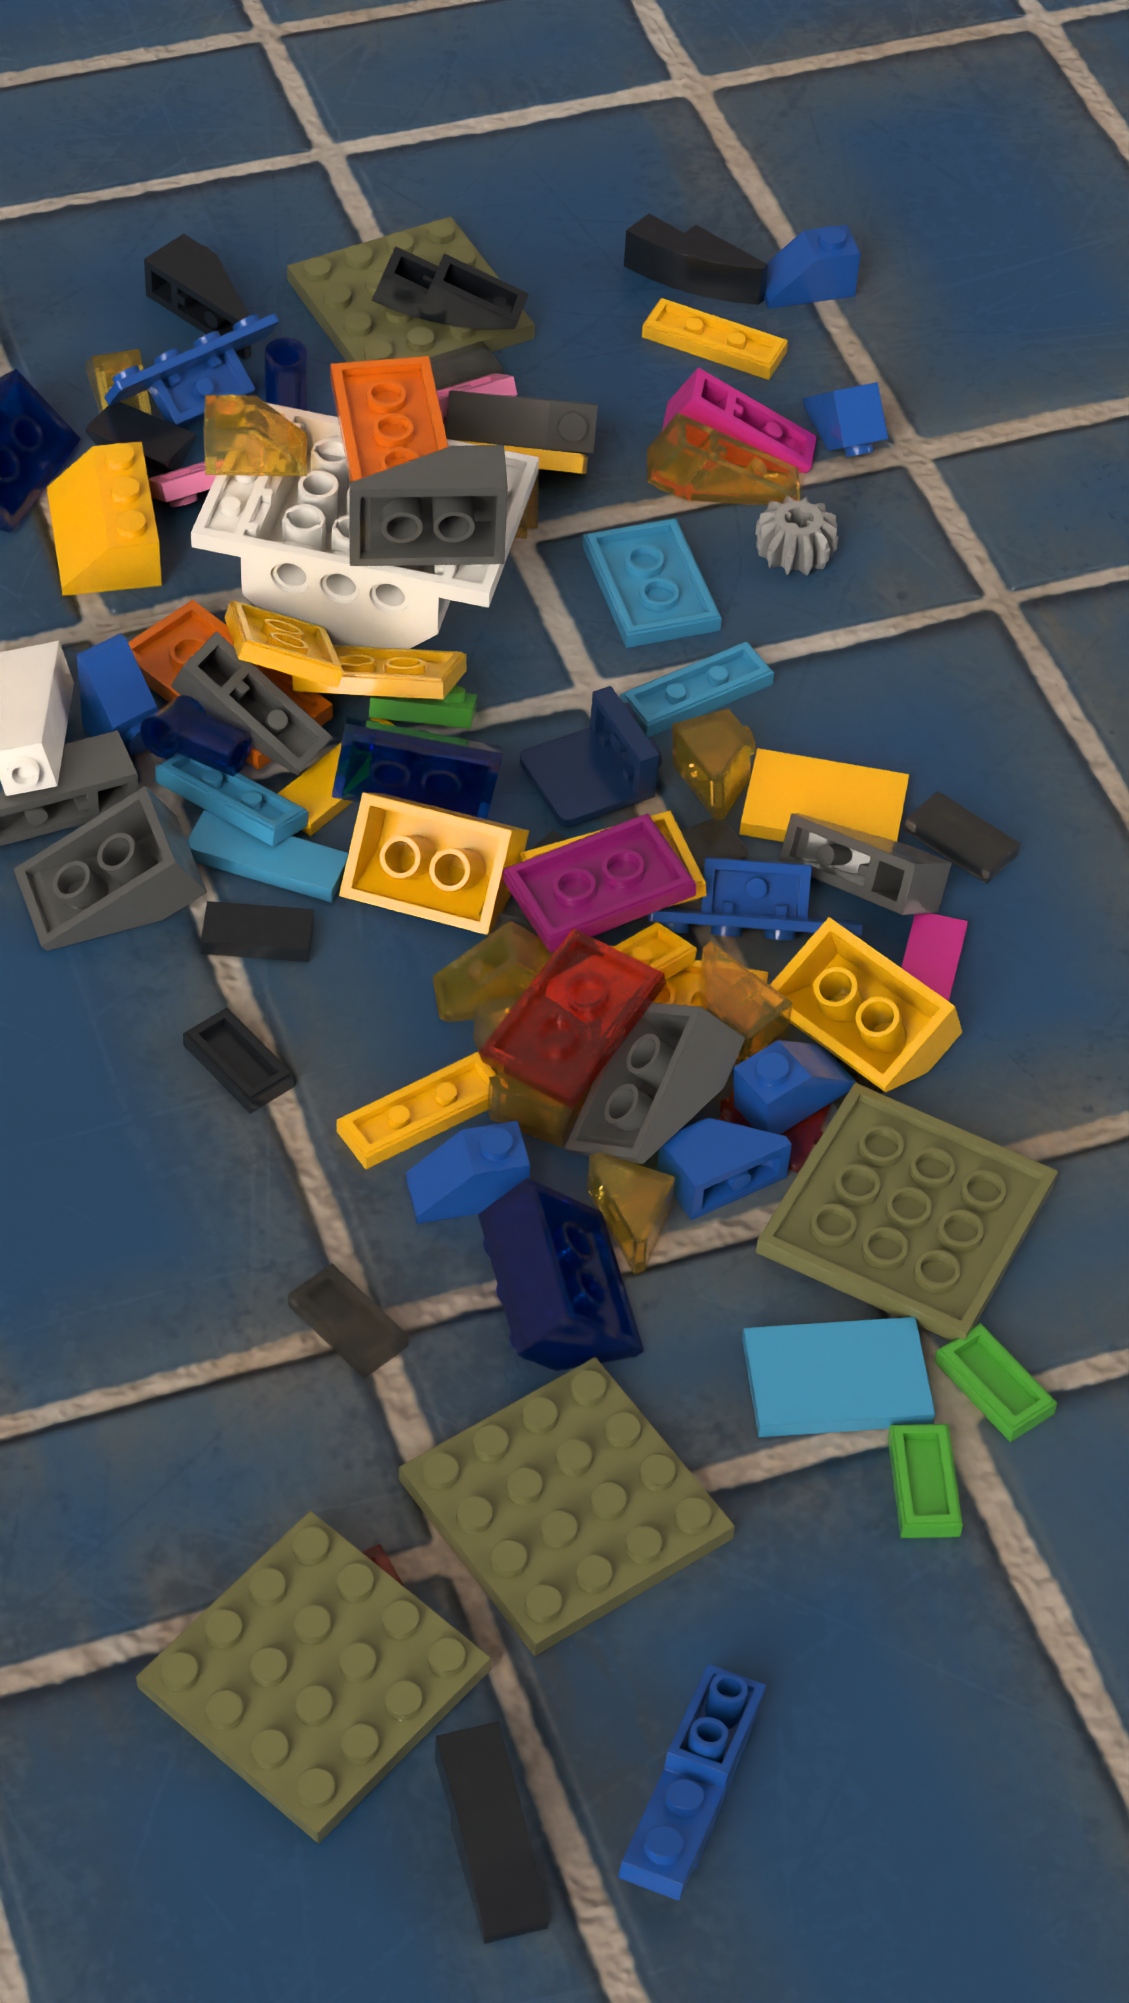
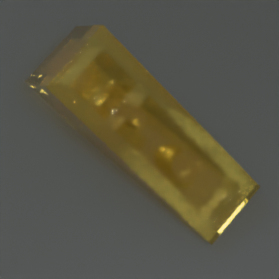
(714, 467)

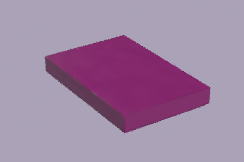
(599, 881)

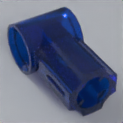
(286, 373)
(187, 730)

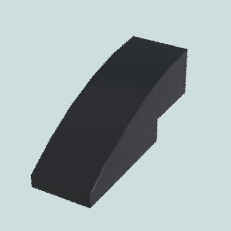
(694, 262)
(448, 293)
(490, 1832)

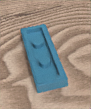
(698, 688)
(233, 799)
(288, 865)

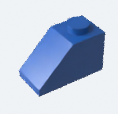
(813, 268)
(848, 418)
(114, 692)
(787, 1084)
(721, 1163)
(468, 1172)

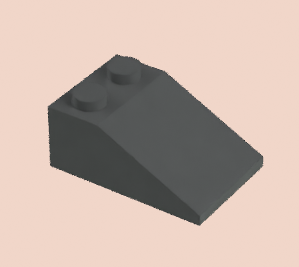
(432, 510)
(111, 874)
(655, 1082)

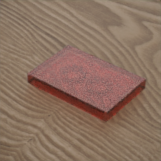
(572, 1018)

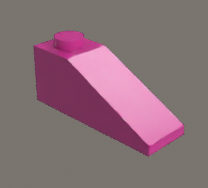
(742, 418)

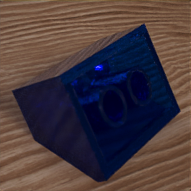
(31, 447)
(416, 767)
(558, 1279)

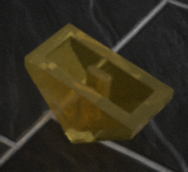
(102, 370)
(534, 1111)
(633, 1204)

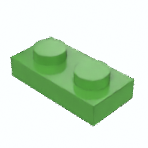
(453, 711)

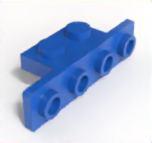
(183, 379)
(751, 896)

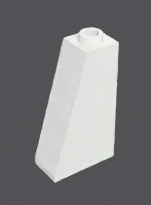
(33, 716)

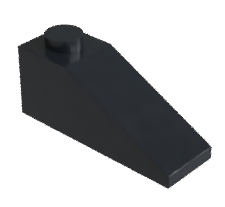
(195, 287)

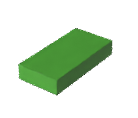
(995, 1382)
(924, 1481)

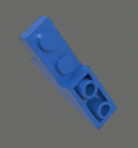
(693, 1783)

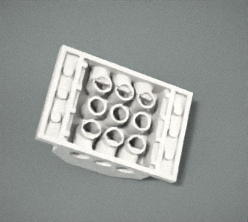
(297, 548)

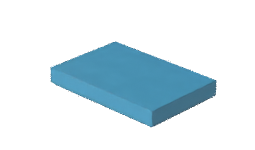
(651, 583)
(837, 1376)

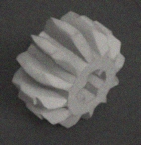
(796, 535)

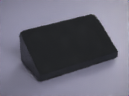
(162, 442)

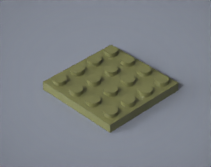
(343, 282)
(907, 1213)
(565, 1505)
(314, 1675)

